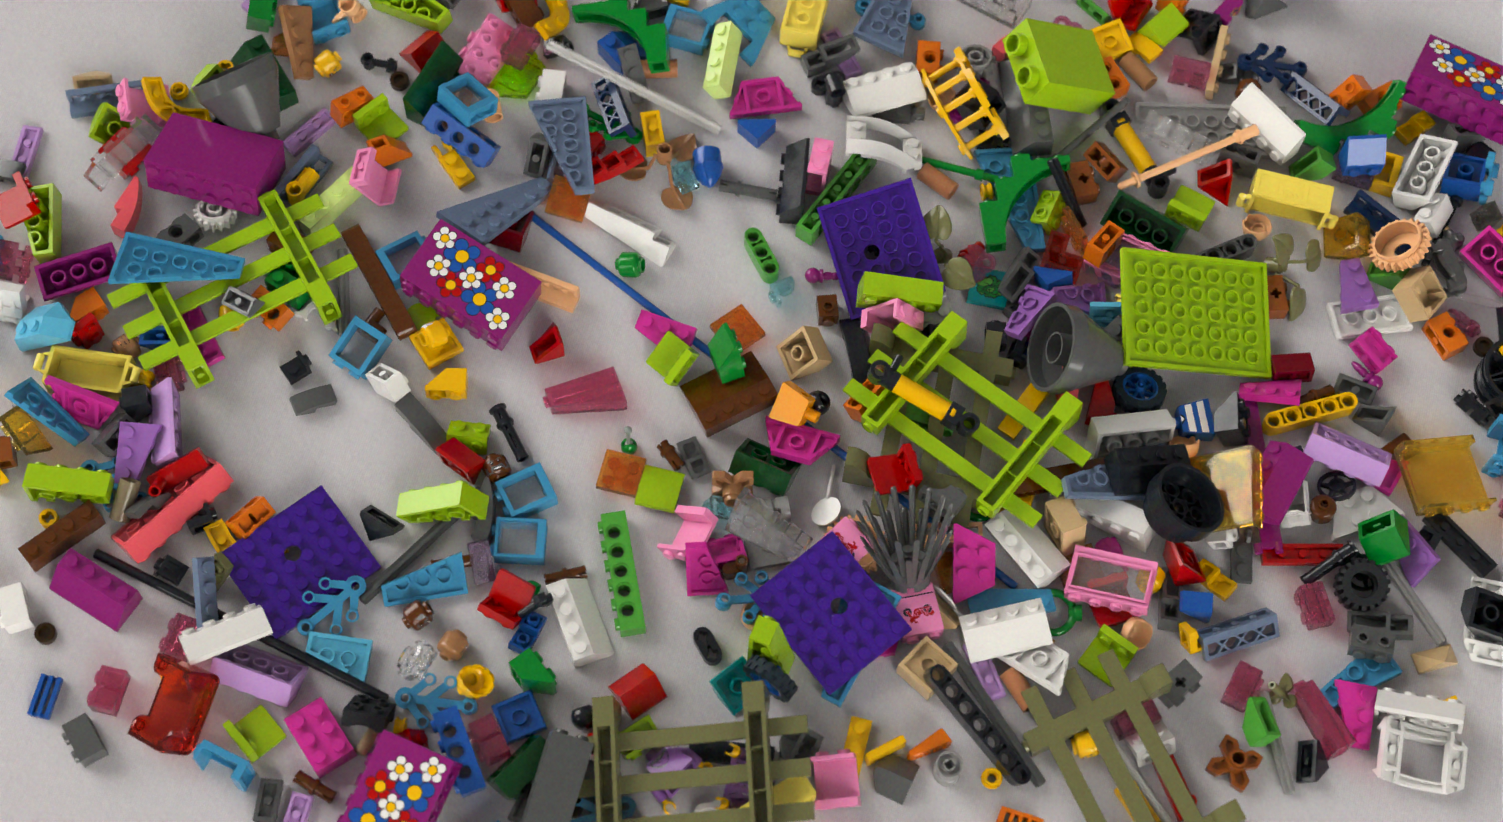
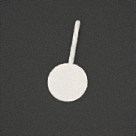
(829, 508)
(946, 598)

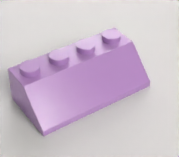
(166, 413)
(1347, 454)
(260, 674)

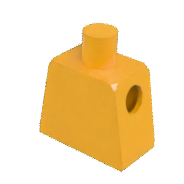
(794, 405)

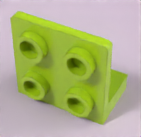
(378, 119)
(1189, 208)
(672, 358)
(1104, 641)
(255, 733)

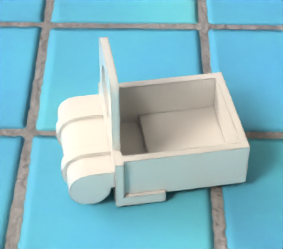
(12, 302)
(1299, 510)

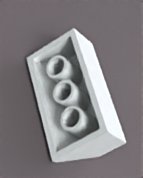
(883, 90)
(1278, 133)
(1423, 172)
(1028, 549)
(579, 621)
(1005, 630)
(224, 634)
(1420, 711)

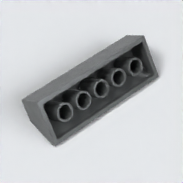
(1027, 124)

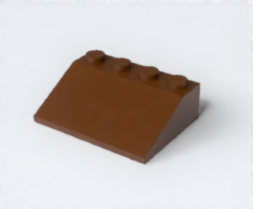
(726, 404)

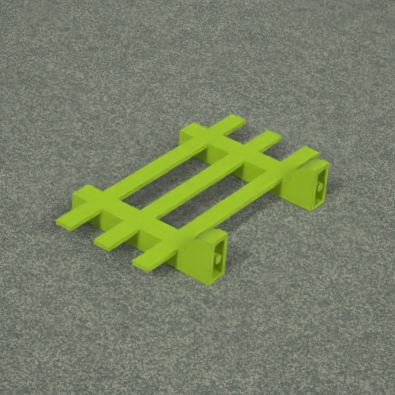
(294, 250)
(1020, 462)

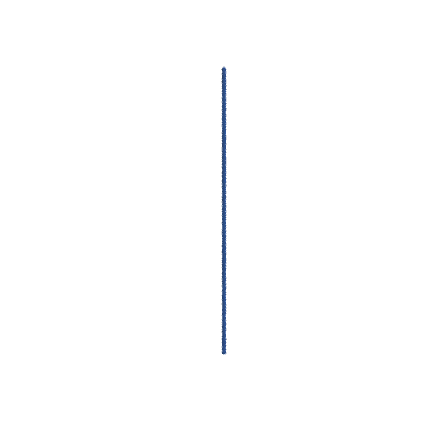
(697, 343)

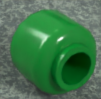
(630, 264)

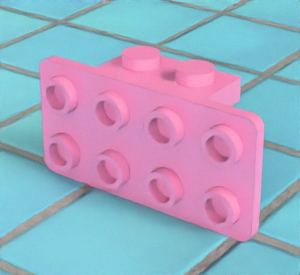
(482, 52)

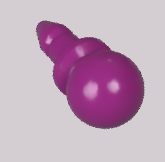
(814, 275)
(1369, 378)

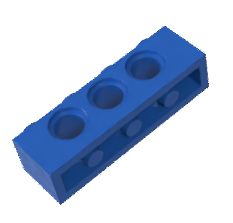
(487, 148)
(451, 718)

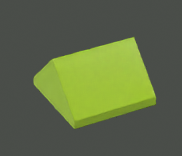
(1164, 25)

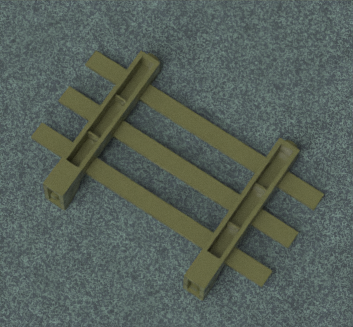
(987, 364)
(1091, 716)
(758, 771)

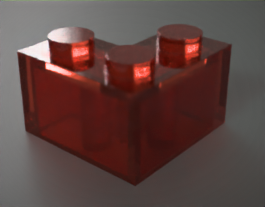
(1057, 258)

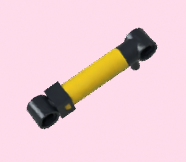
(1139, 156)
(948, 413)

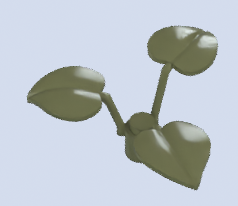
(1284, 248)
(958, 270)

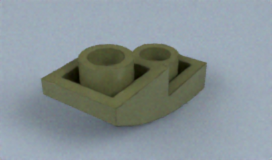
(222, 569)

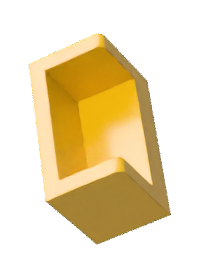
(652, 131)
(1386, 180)

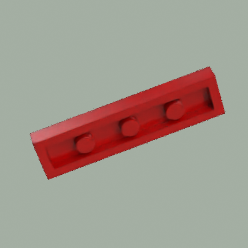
(1298, 555)

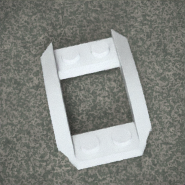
(856, 142)
(1479, 650)
(1391, 752)

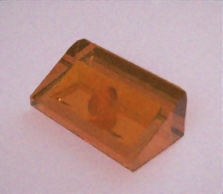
(944, 572)

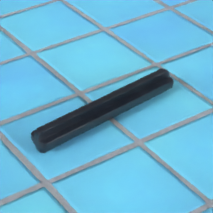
(1065, 189)

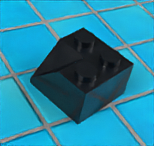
(1483, 613)

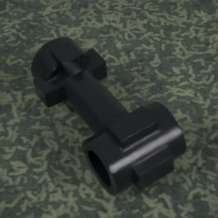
(369, 63)

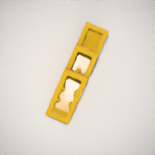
(1031, 399)

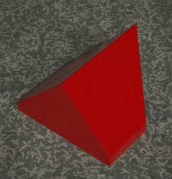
(1217, 180)
(548, 346)

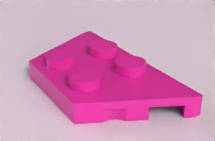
(763, 97)
(81, 403)
(798, 443)
(971, 563)

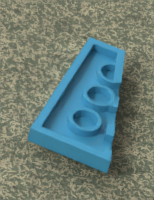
(45, 409)
(434, 581)
(997, 598)
(1363, 672)

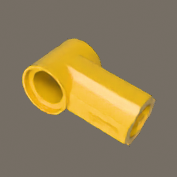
(301, 185)

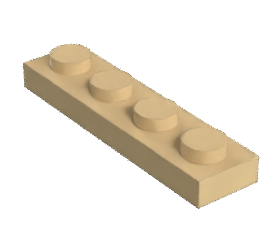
(1216, 68)

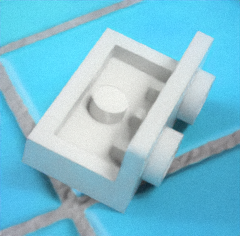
(1137, 748)

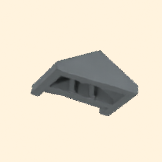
(799, 745)
(894, 777)

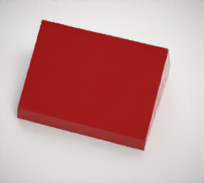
(421, 49)
(461, 459)
(1182, 564)
(638, 691)

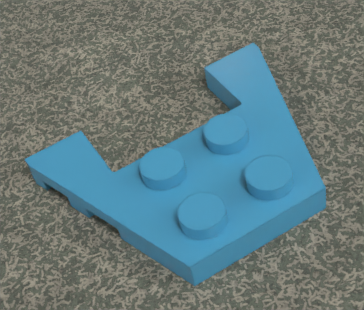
(749, 18)

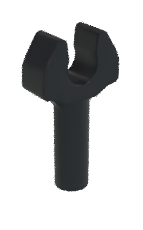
(539, 600)

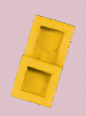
(1145, 47)
(1417, 125)
(1216, 581)

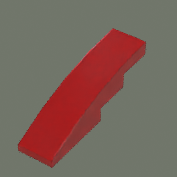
(615, 164)

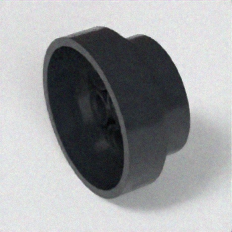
(1183, 504)

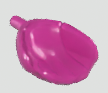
(1110, 545)

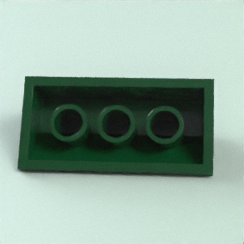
(256, 47)
(423, 92)
(1144, 222)

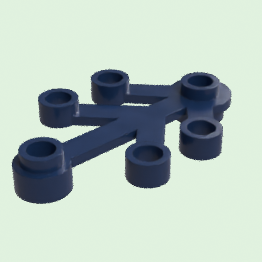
(1250, 62)

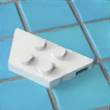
(1363, 505)
(1043, 664)

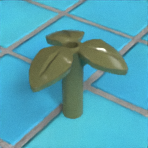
(1281, 691)

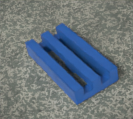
(37, 694)

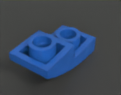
(527, 632)

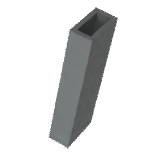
(558, 778)

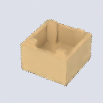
(1419, 293)
(1064, 524)
(919, 660)

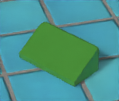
(1094, 11)

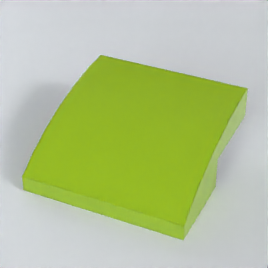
(659, 489)

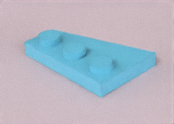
(342, 652)

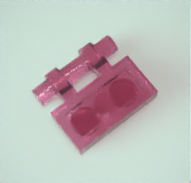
(8, 255)

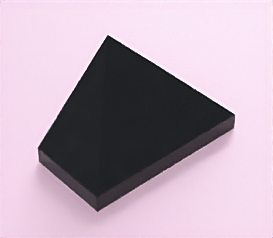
(379, 524)
(1310, 761)

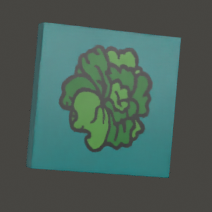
(986, 292)

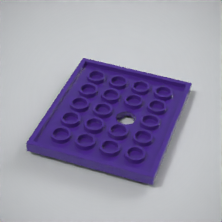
(882, 218)
(327, 550)
(826, 642)

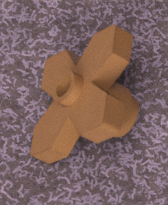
(730, 486)

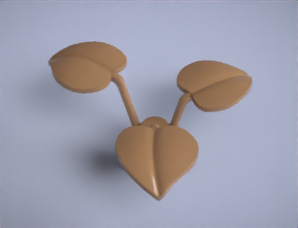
(678, 148)

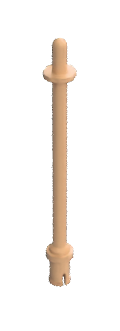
(1239, 136)

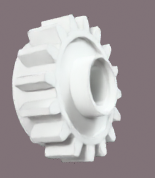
(213, 216)

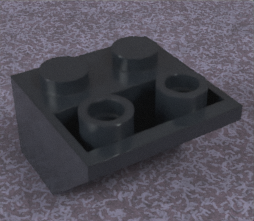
(972, 105)
(1232, 421)

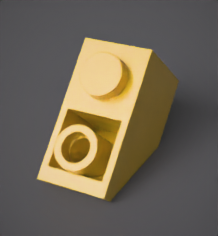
(450, 384)

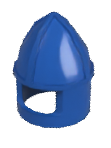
(707, 165)

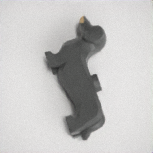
(1447, 263)

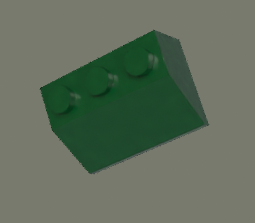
(769, 471)
(518, 769)

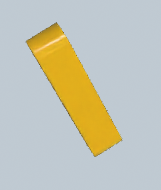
(1315, 407)

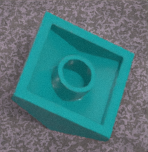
(729, 685)

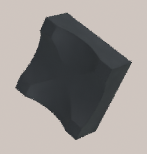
(368, 712)

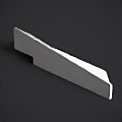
(632, 231)

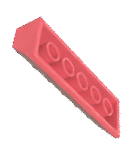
(187, 499)

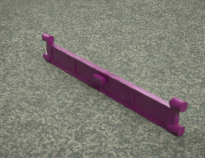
(1269, 534)

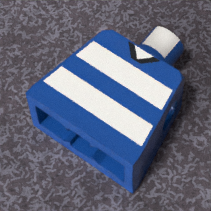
(1195, 420)

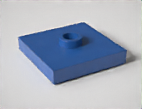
(519, 717)

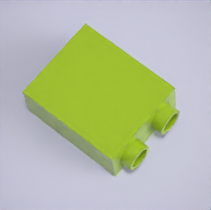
(1058, 66)

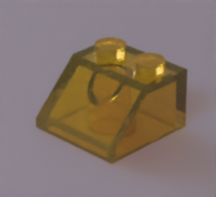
(1348, 238)
(24, 432)

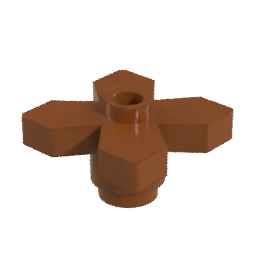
(1234, 763)

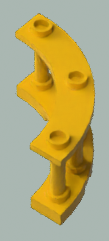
(975, 91)

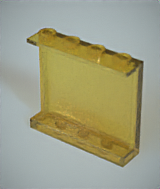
(1442, 475)
(1239, 482)

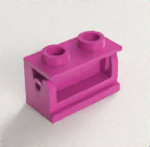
(1373, 350)
(726, 549)

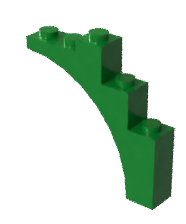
(635, 22)
(1375, 121)
(1008, 190)

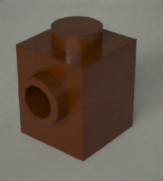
(827, 310)

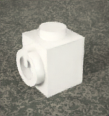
(1222, 539)

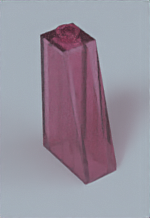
(588, 393)
(1322, 719)

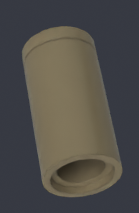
(124, 498)

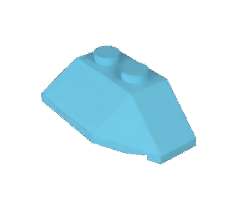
(44, 327)

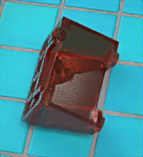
(177, 708)

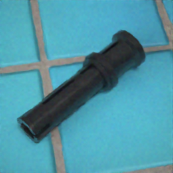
(507, 423)
(1337, 558)

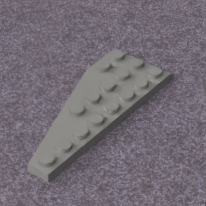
(1205, 119)

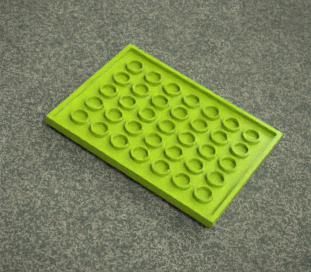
(1195, 313)

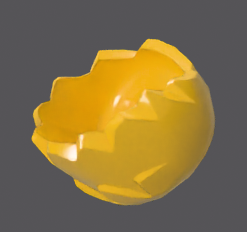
(475, 681)

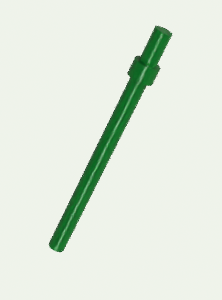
(978, 174)

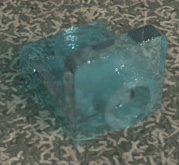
(684, 178)
(781, 288)
(718, 507)

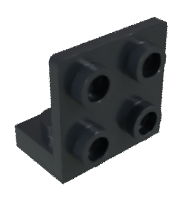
(1202, 29)

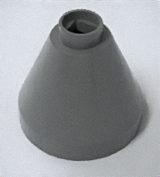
(245, 96)
(1078, 343)

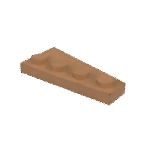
(297, 31)

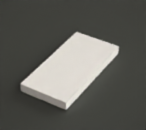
(1386, 319)

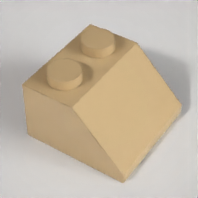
(804, 352)

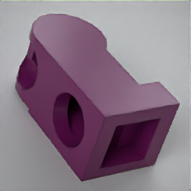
(1228, 9)

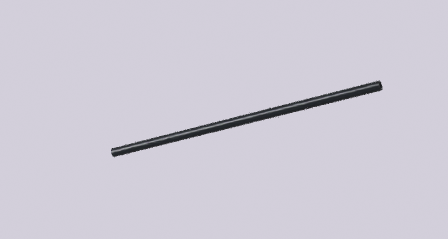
(269, 640)

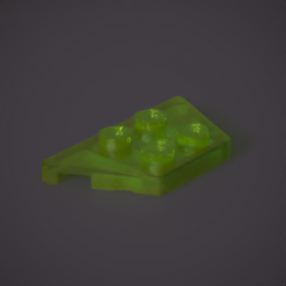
(516, 83)

